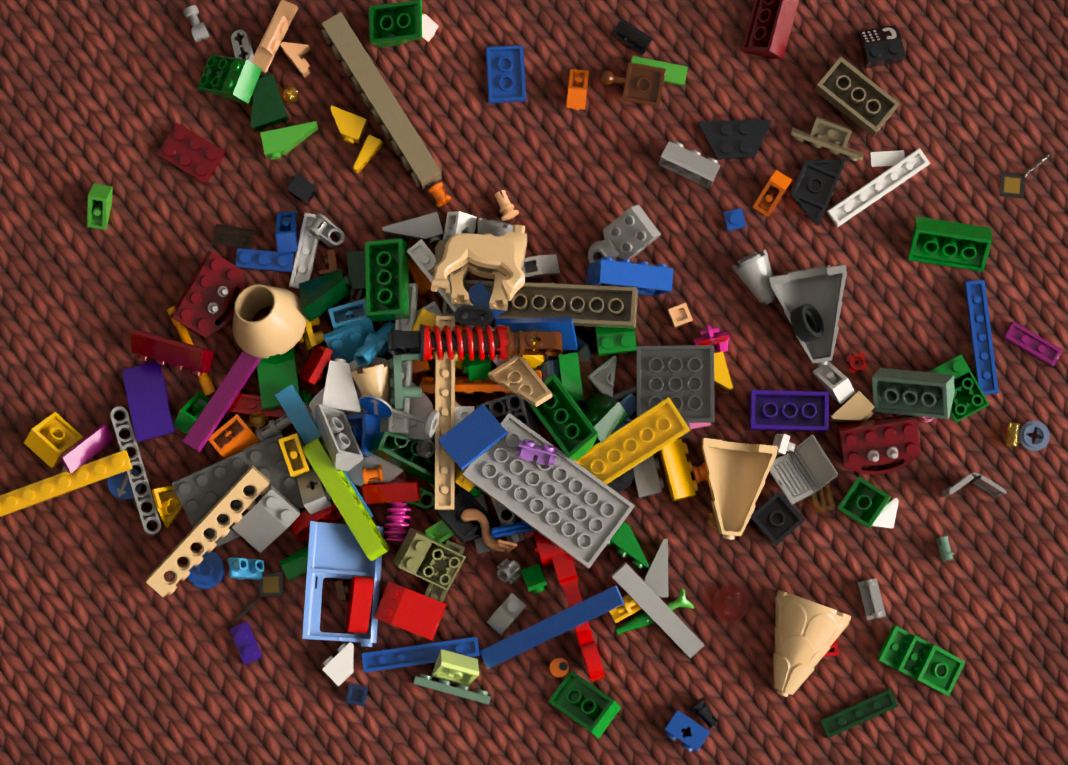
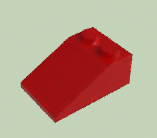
(410, 610)

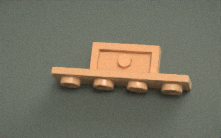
(274, 35)

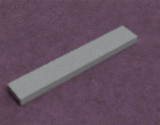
(657, 610)

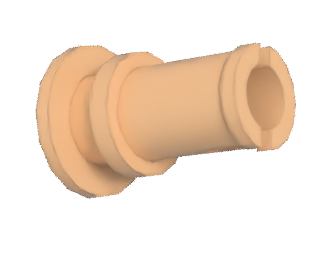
(506, 206)

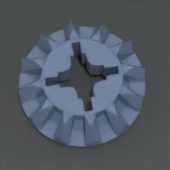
(1041, 431)

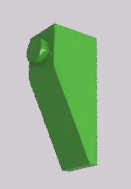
(282, 140)

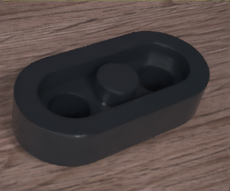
(474, 315)

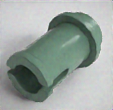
(944, 548)

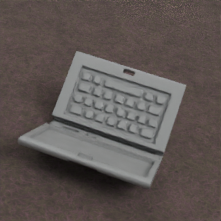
(803, 470)
(978, 480)

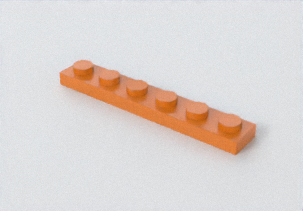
(462, 384)

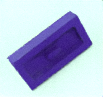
(246, 643)

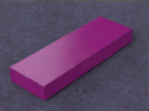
(1032, 344)
(86, 448)

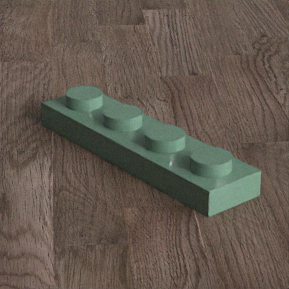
(460, 690)

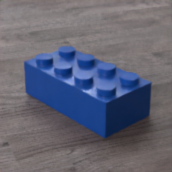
(647, 279)

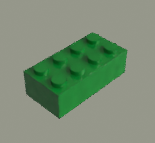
(387, 280)

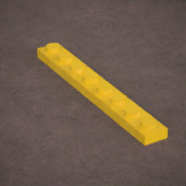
(64, 482)

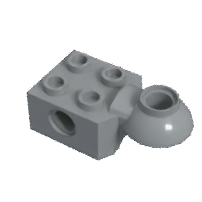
(625, 236)

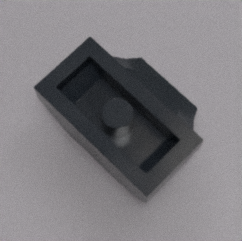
(585, 343)

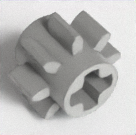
(508, 571)

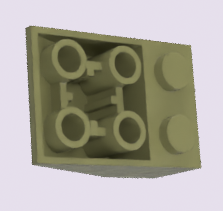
(428, 559)

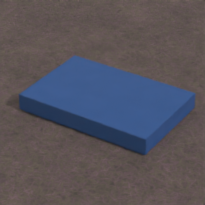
(505, 74)
(472, 437)

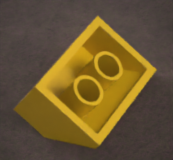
(678, 470)

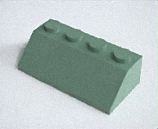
(913, 393)

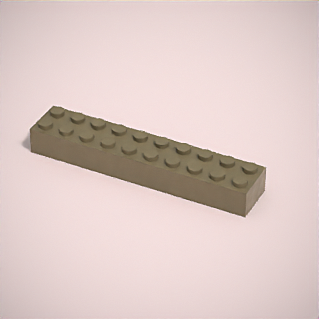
(381, 100)
(584, 303)

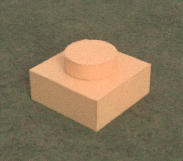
(680, 315)

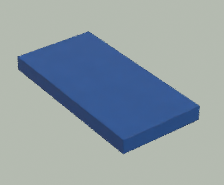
(560, 324)

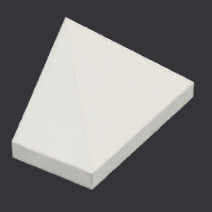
(887, 516)

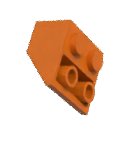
(233, 437)

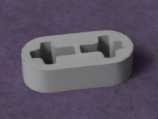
(246, 45)

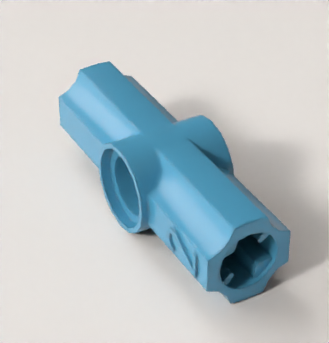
(374, 345)

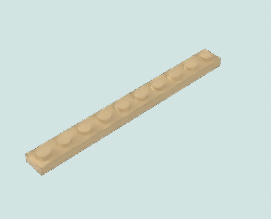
(445, 404)

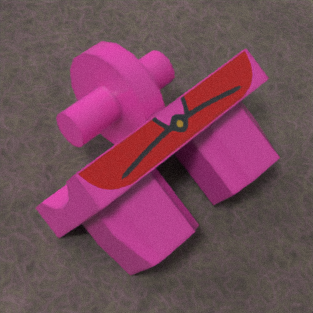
(720, 339)

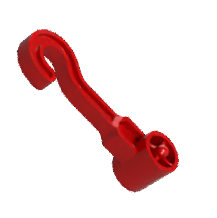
(568, 580)

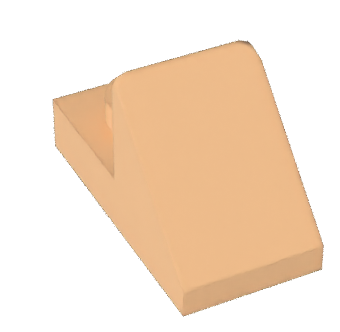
(294, 53)

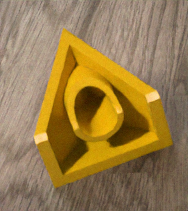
(167, 503)

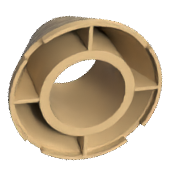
(276, 331)

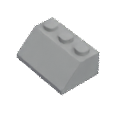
(689, 164)
(338, 437)

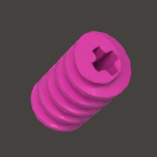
(397, 521)

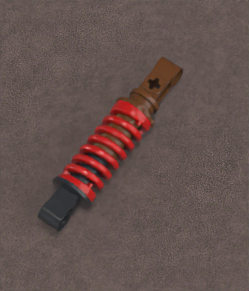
(475, 342)

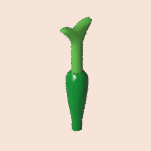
(643, 619)

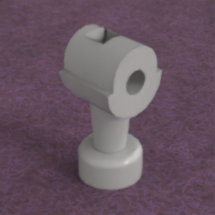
(198, 28)

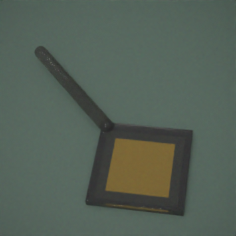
(1013, 184)
(269, 586)

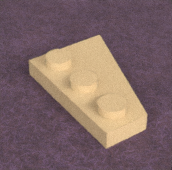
(522, 380)

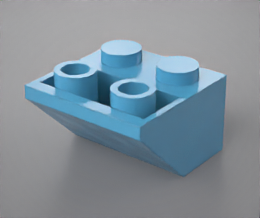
(349, 314)

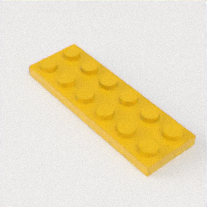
(635, 442)

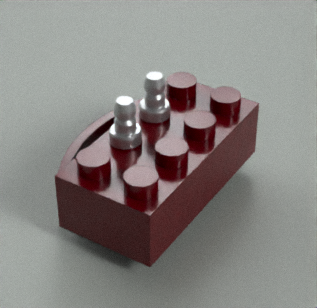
(209, 295)
(879, 443)

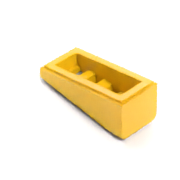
(368, 150)

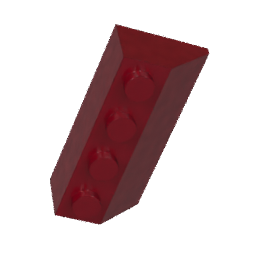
(769, 28)
(171, 351)

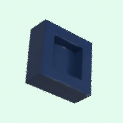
(357, 694)

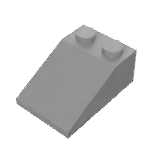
(267, 519)

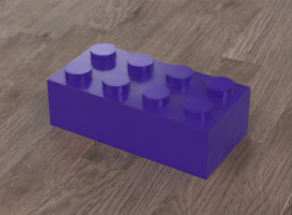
(788, 411)

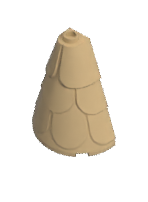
(735, 480)
(802, 638)

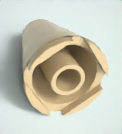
(373, 380)

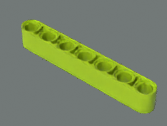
(346, 500)

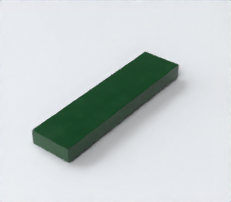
(858, 713)

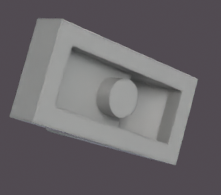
(506, 613)

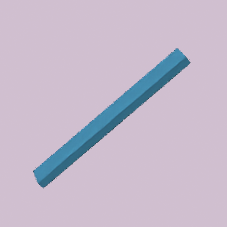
(305, 423)

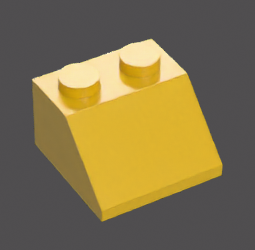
(52, 439)

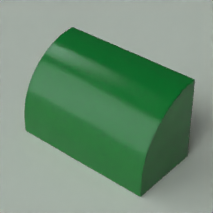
(295, 564)

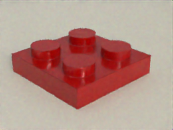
(315, 364)

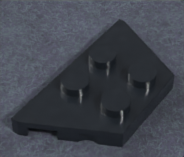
(734, 138)
(816, 186)
(464, 530)

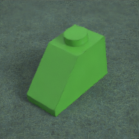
(99, 206)

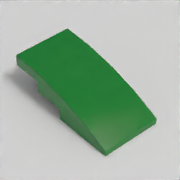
(276, 375)
(920, 660)

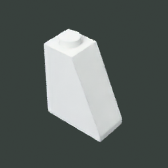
(340, 388)

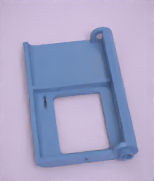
(337, 554)

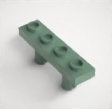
(400, 391)

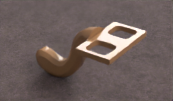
(499, 545)

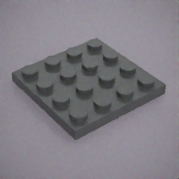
(681, 374)

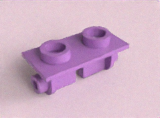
(543, 452)

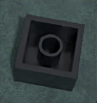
(776, 519)

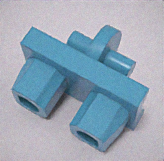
(245, 568)

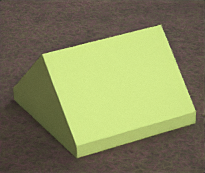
(456, 668)

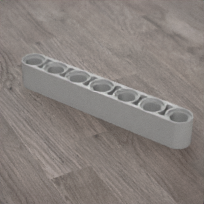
(141, 479)

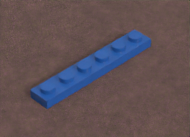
(981, 336)
(417, 654)

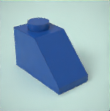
(286, 232)

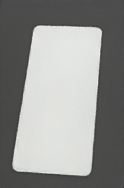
(886, 158)

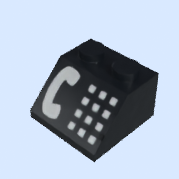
(881, 46)

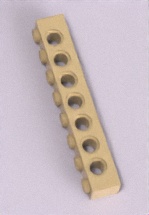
(167, 586)

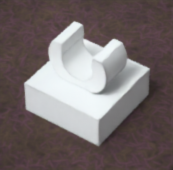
(783, 443)

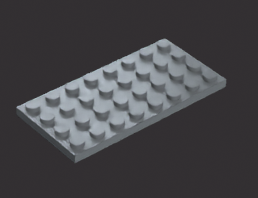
(555, 500)

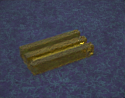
(830, 498)

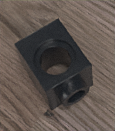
(301, 189)

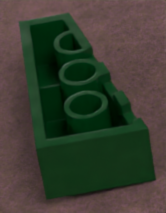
(403, 454)

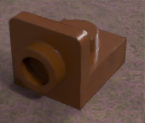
(330, 261)

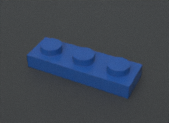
(264, 260)

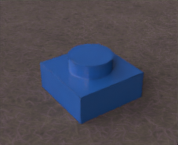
(734, 219)

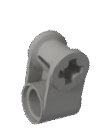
(324, 230)

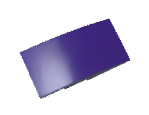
(148, 401)

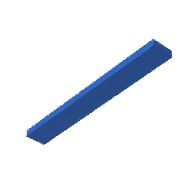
(552, 627)

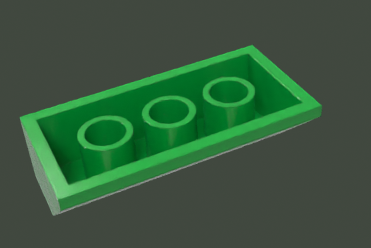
(950, 243)
(566, 421)

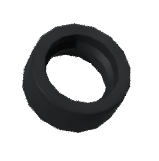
(807, 323)

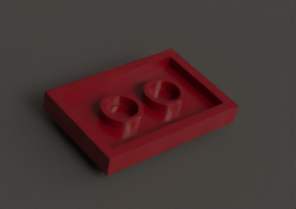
(191, 153)

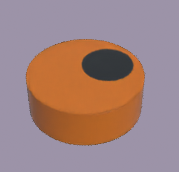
(559, 667)

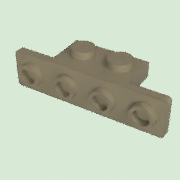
(829, 135)

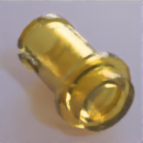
(1012, 435)

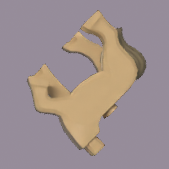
(483, 256)

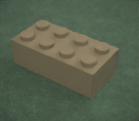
(856, 96)

